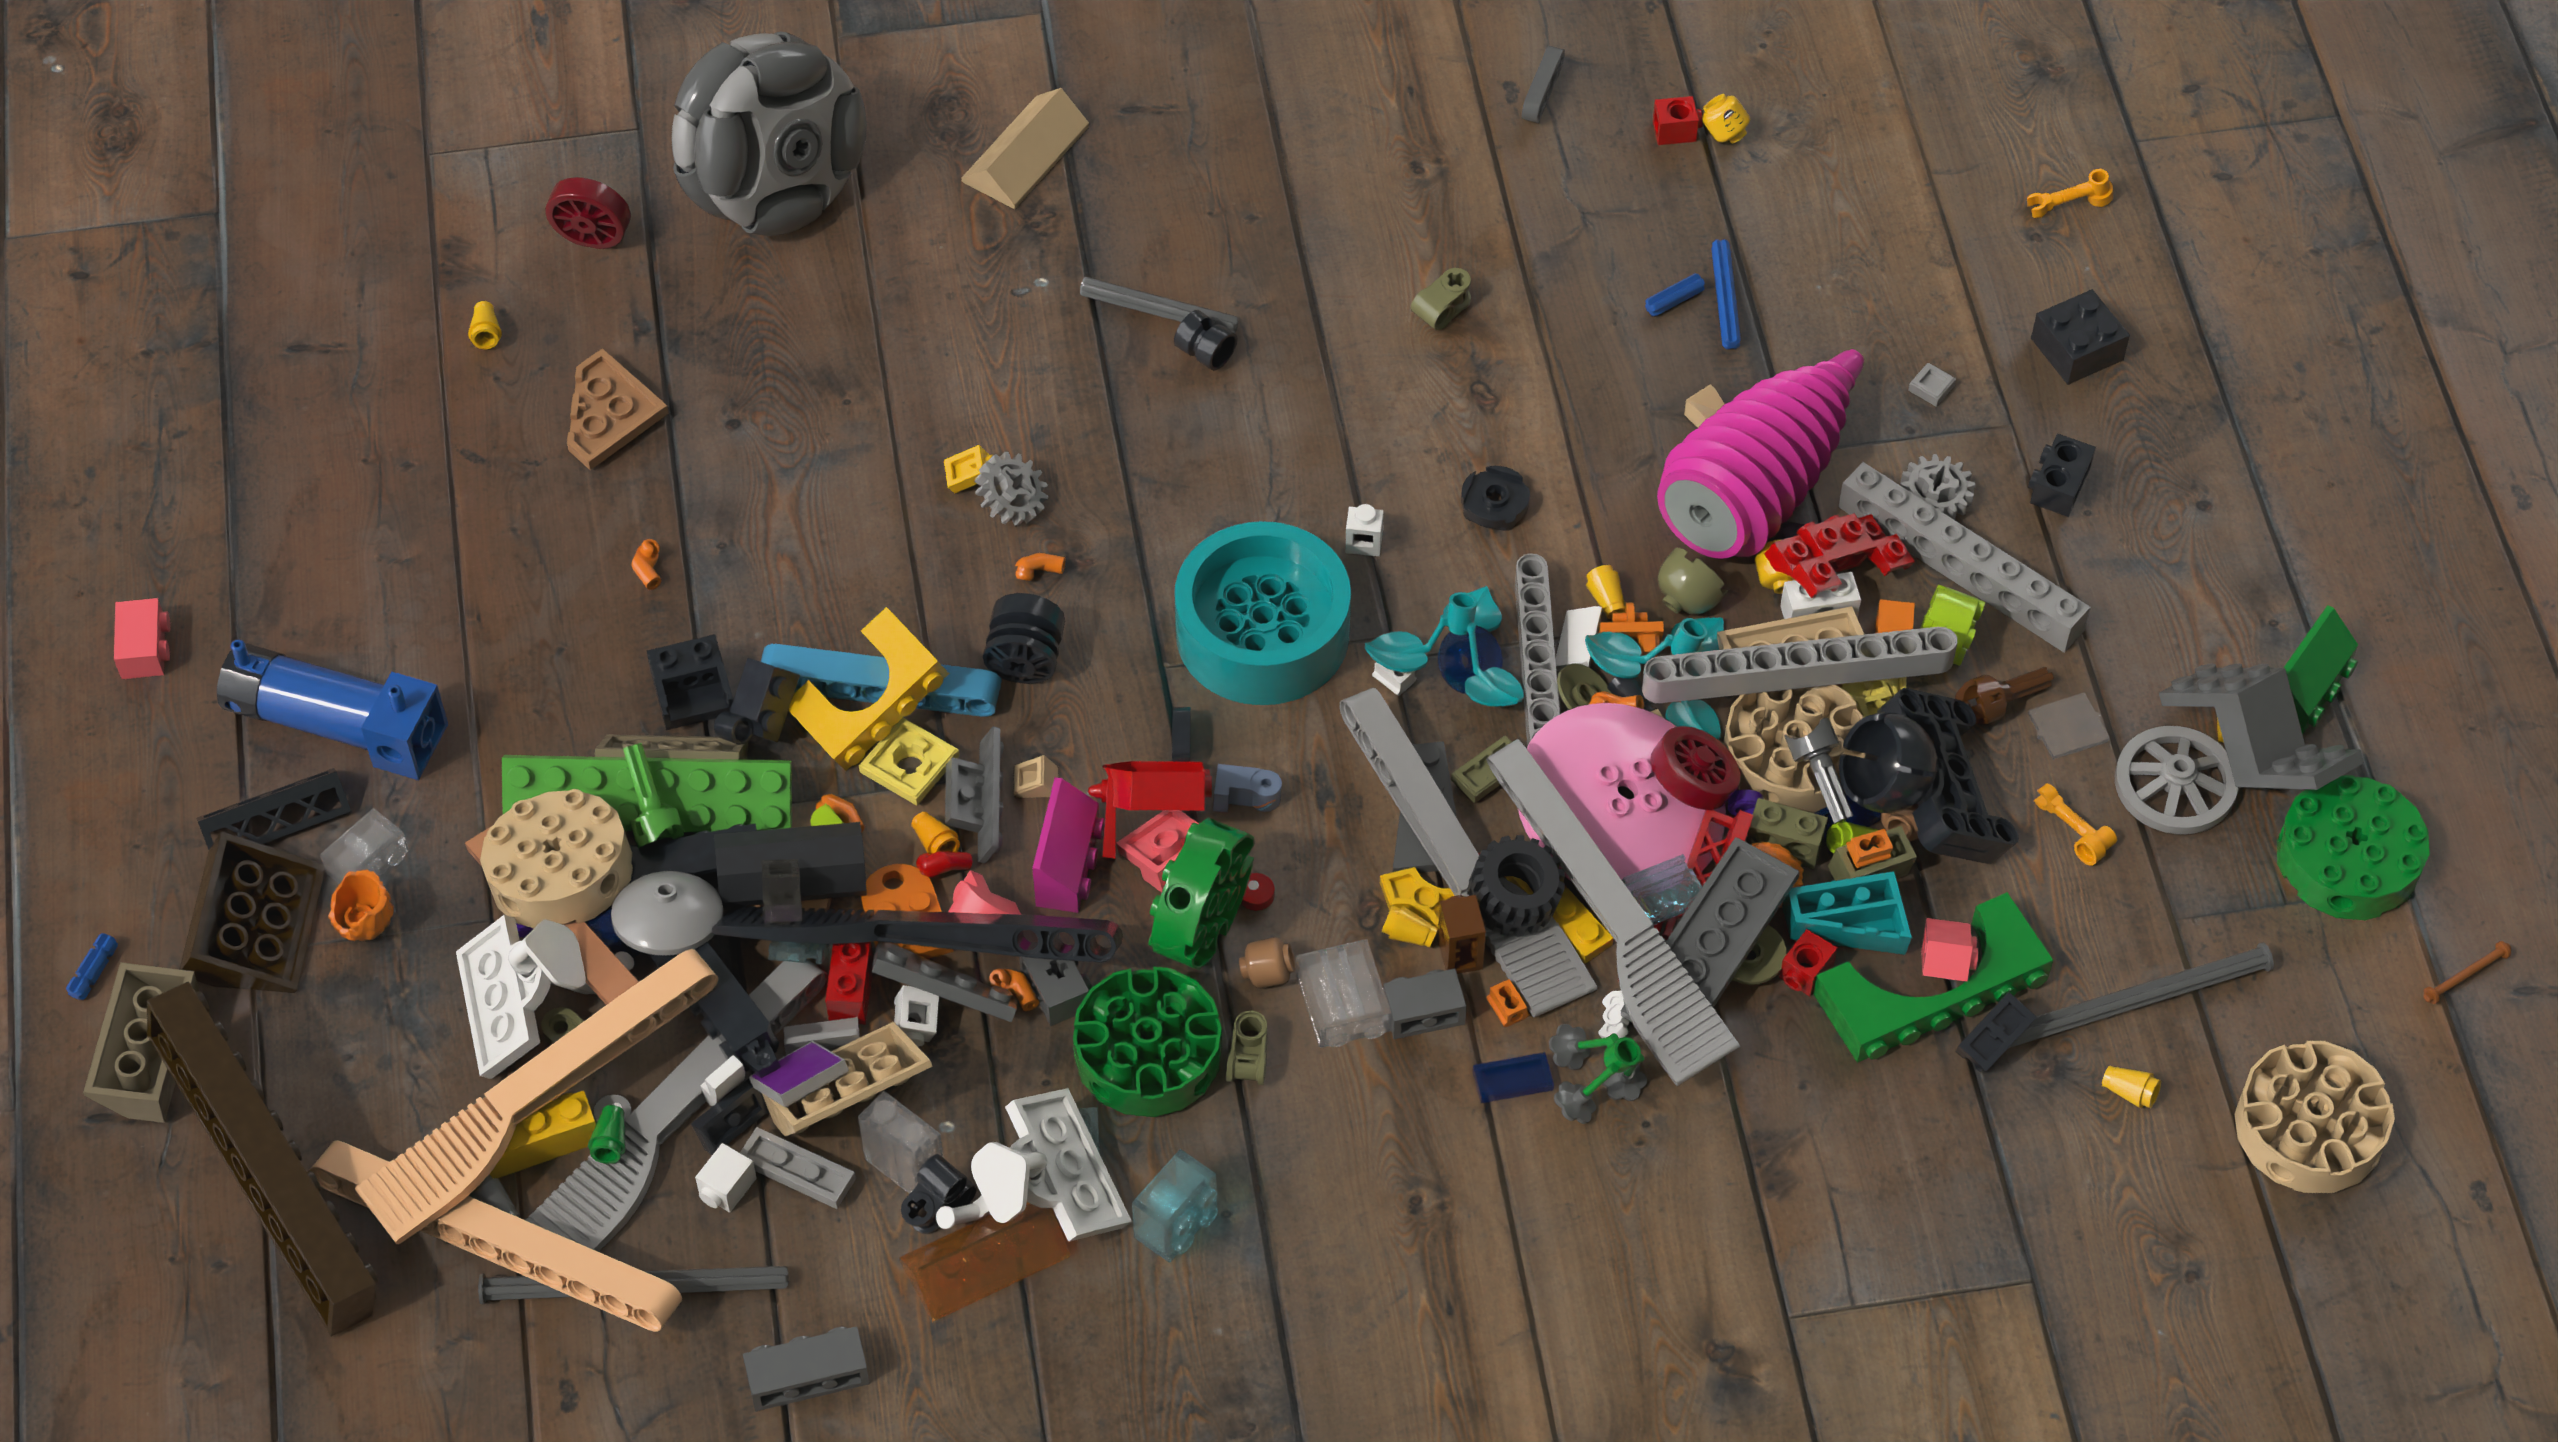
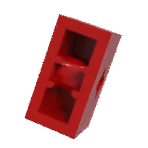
(849, 981)

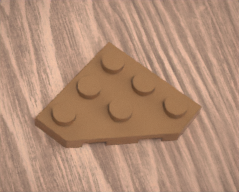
(608, 409)

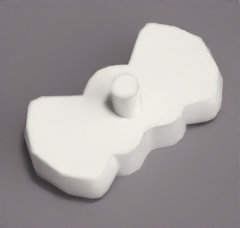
(1612, 1016)

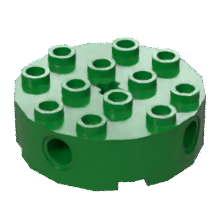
(2353, 848)
(1201, 892)
(1147, 1041)

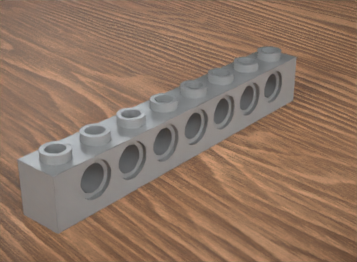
(1966, 558)

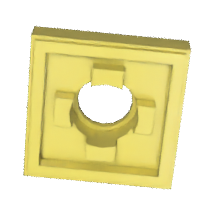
(908, 741)

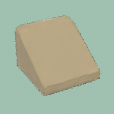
(1034, 778)

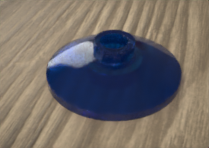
(1455, 646)

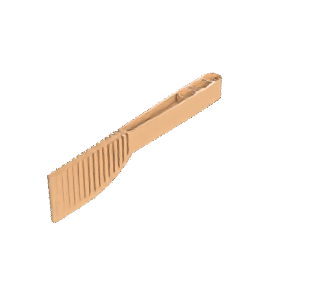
(465, 1150)

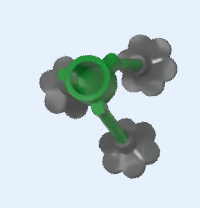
(1620, 1077)

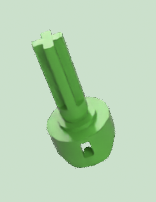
(655, 821)

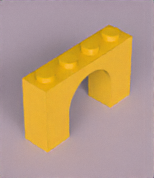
(911, 677)

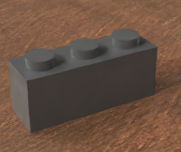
(806, 1368)

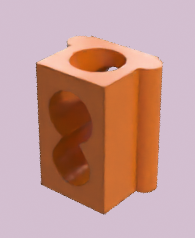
(1861, 857)
(1497, 1002)

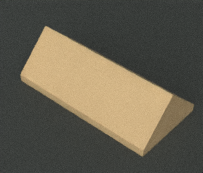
(1028, 148)
(1814, 626)

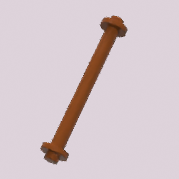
(2432, 994)

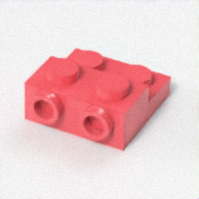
(1155, 844)

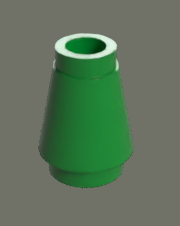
(608, 1137)

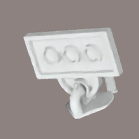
(510, 979)
(1063, 1168)

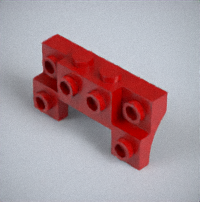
(1834, 547)

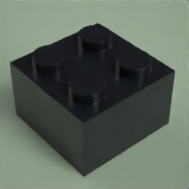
(2080, 336)

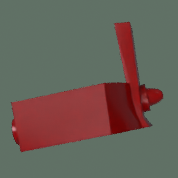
(1150, 787)

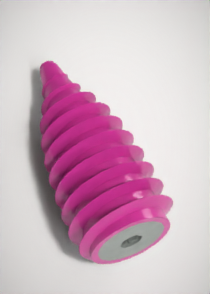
(1756, 458)

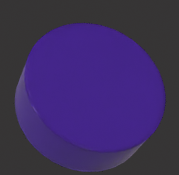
(1743, 800)

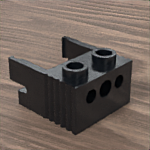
(690, 681)

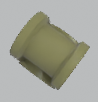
(1443, 298)
(1248, 1054)

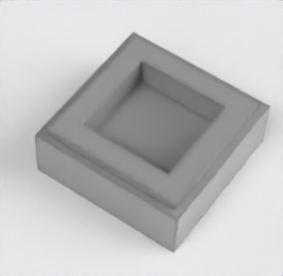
(1932, 384)

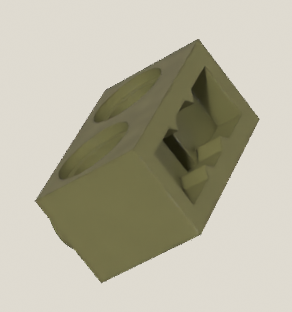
(1789, 827)

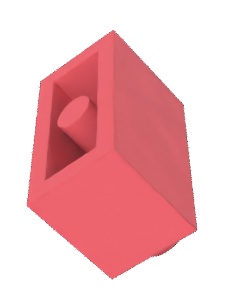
(140, 638)
(1948, 950)

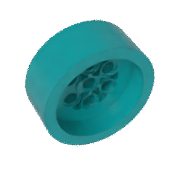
(1272, 575)

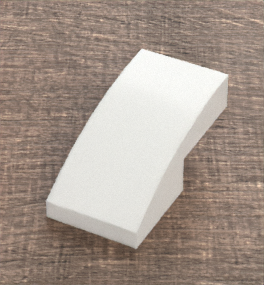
(723, 1080)

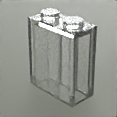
(1343, 994)
(897, 1140)

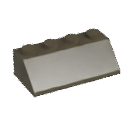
(673, 747)
(125, 1065)

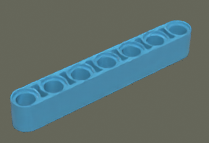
(866, 679)

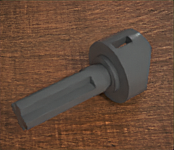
(1815, 749)

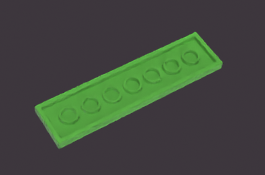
(704, 791)

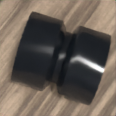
(1209, 341)

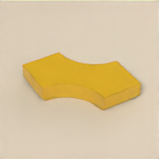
(1413, 892)

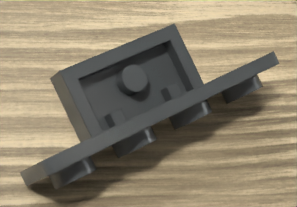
(974, 795)

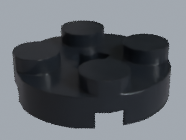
(1495, 514)

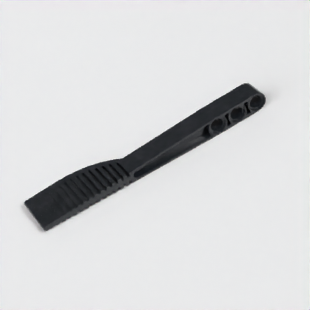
(948, 930)

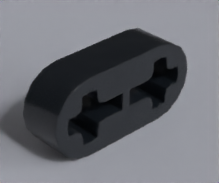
(1181, 734)

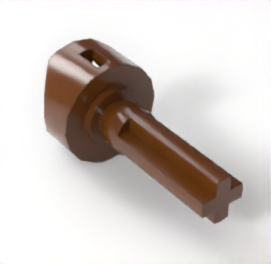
(1994, 696)

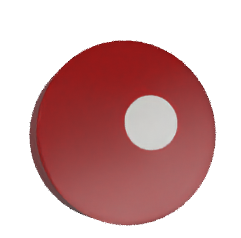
(1259, 892)

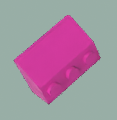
(1066, 848)

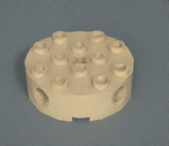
(1761, 751)
(557, 858)
(2314, 1117)

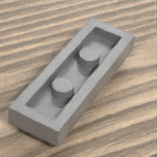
(798, 1168)

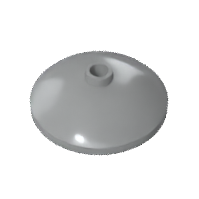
(666, 913)

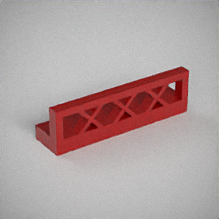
(1737, 827)

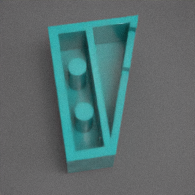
(1851, 913)

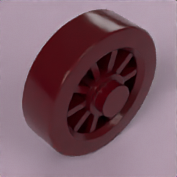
(588, 213)
(1695, 768)

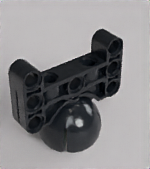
(1926, 766)

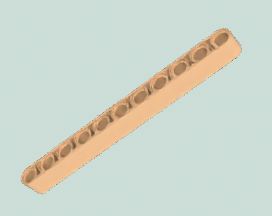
(521, 1247)

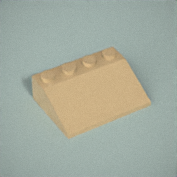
(874, 1064)

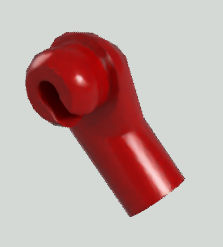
(943, 861)

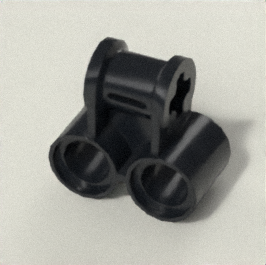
(938, 1187)

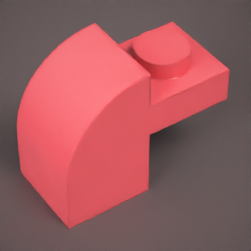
(975, 897)

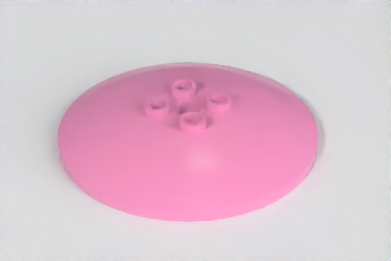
(1607, 747)

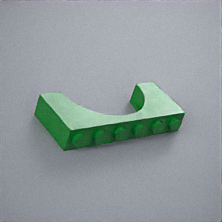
(1878, 1020)

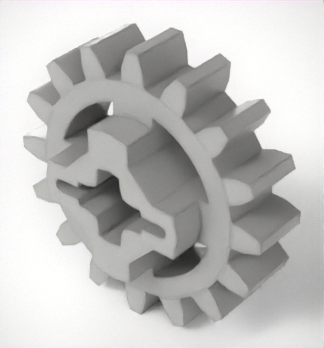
(1955, 487)
(1011, 488)

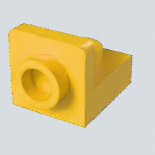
(964, 468)

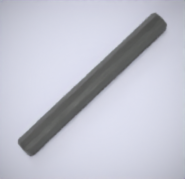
(1150, 303)

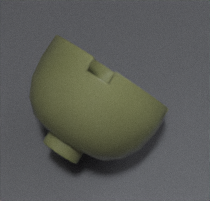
(1689, 584)

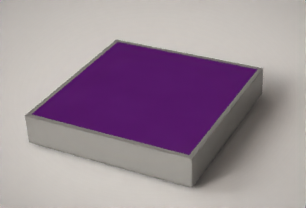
(800, 1074)

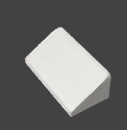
(1572, 641)

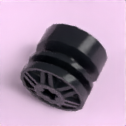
(1024, 638)

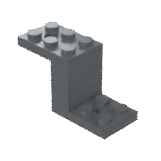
(2261, 727)

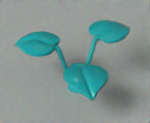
(1406, 652)
(1622, 658)

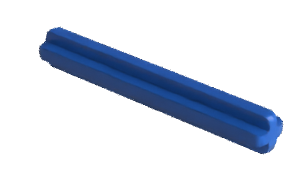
(1726, 294)

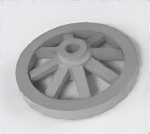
(2177, 777)

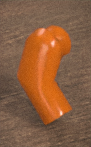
(1017, 984)

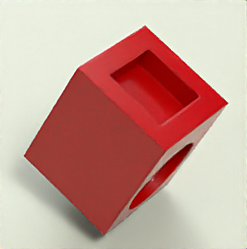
(1676, 120)
(1809, 950)

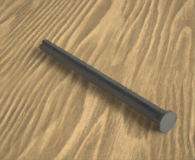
(2148, 993)
(684, 1280)

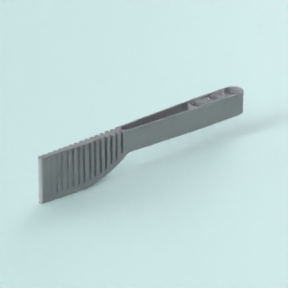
(1538, 964)
(1655, 987)
(603, 1196)

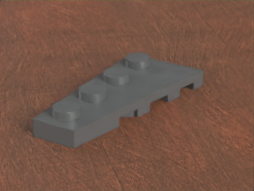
(1408, 848)
(939, 980)

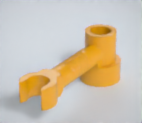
(2097, 189)
(2093, 843)

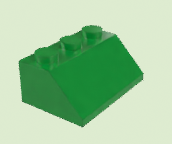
(2319, 666)

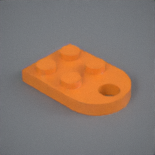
(913, 895)

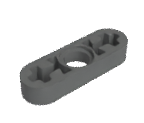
(1543, 84)

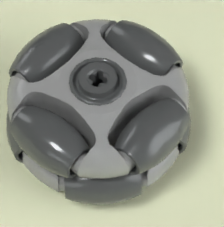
(767, 132)

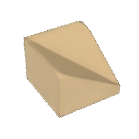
(1703, 405)

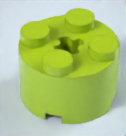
(1956, 612)

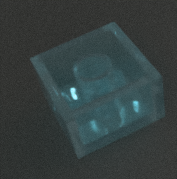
(1175, 1206)

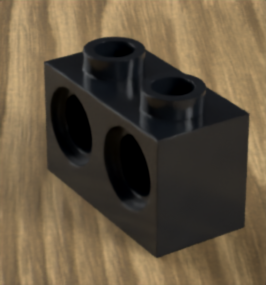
(2061, 475)

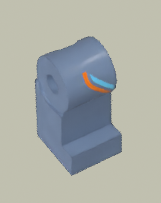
(1246, 787)

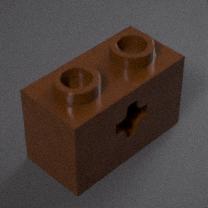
(1461, 934)

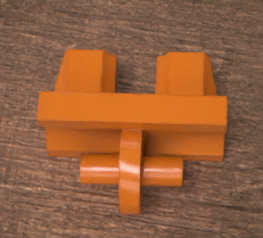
(1636, 625)

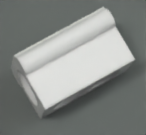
(1396, 683)

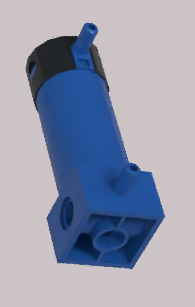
(392, 721)

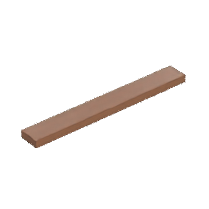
(602, 968)

